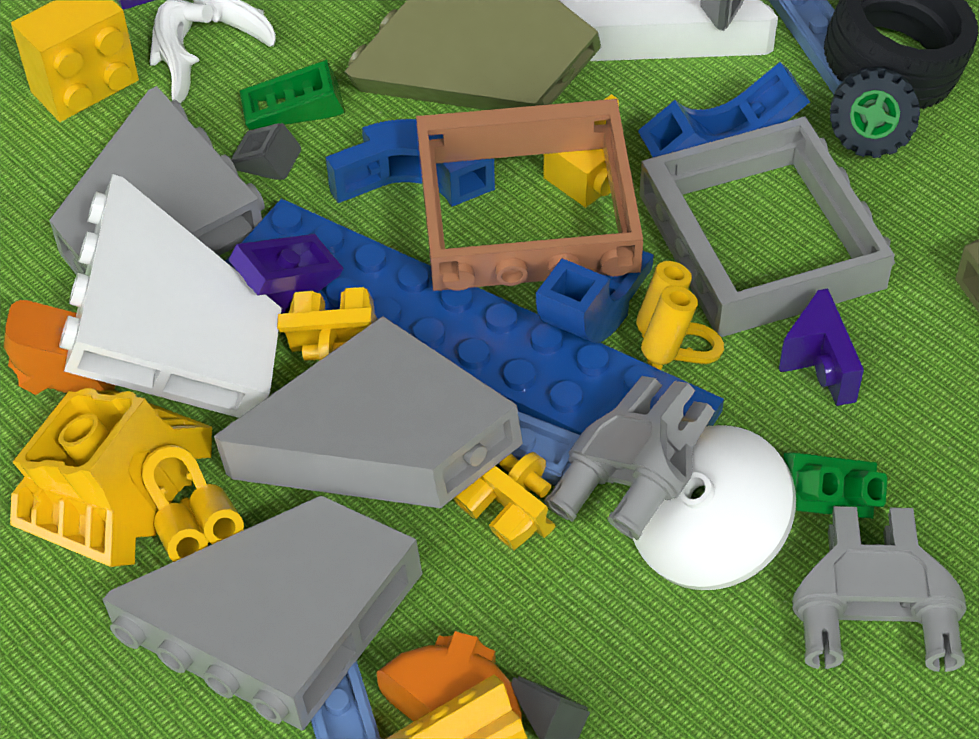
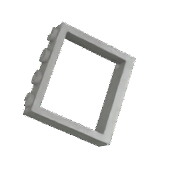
(743, 155)

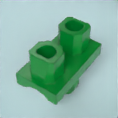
(834, 481)

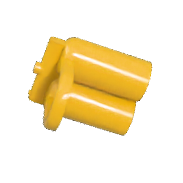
(667, 319)
(193, 521)

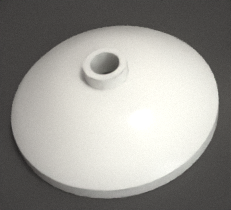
(734, 523)

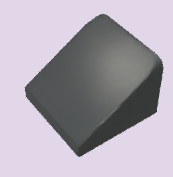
(267, 152)
(550, 711)

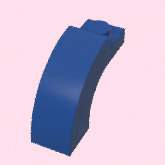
(763, 104)
(392, 156)
(588, 301)

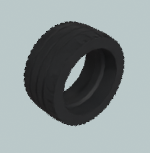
(941, 26)

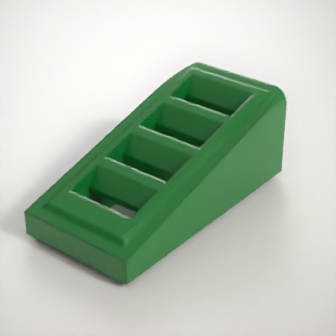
(317, 98)

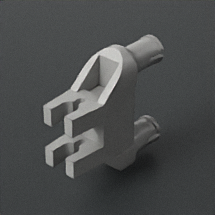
(635, 449)
(879, 585)

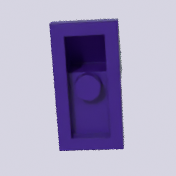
(285, 267)
(823, 342)

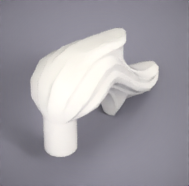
(243, 17)
(169, 29)

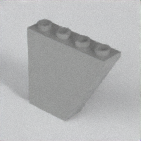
(175, 170)
(375, 424)
(273, 606)

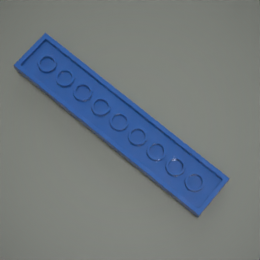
(492, 339)

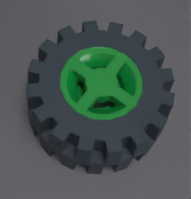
(883, 131)

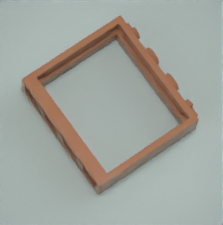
(524, 133)

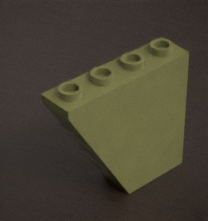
(475, 53)

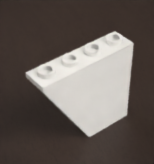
(674, 29)
(166, 311)

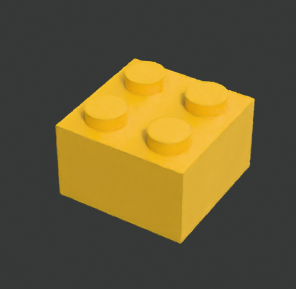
(75, 53)

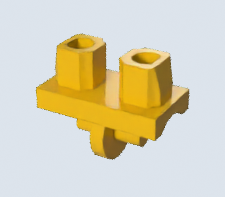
(320, 330)
(522, 510)

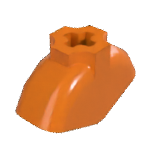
(34, 352)
(438, 673)

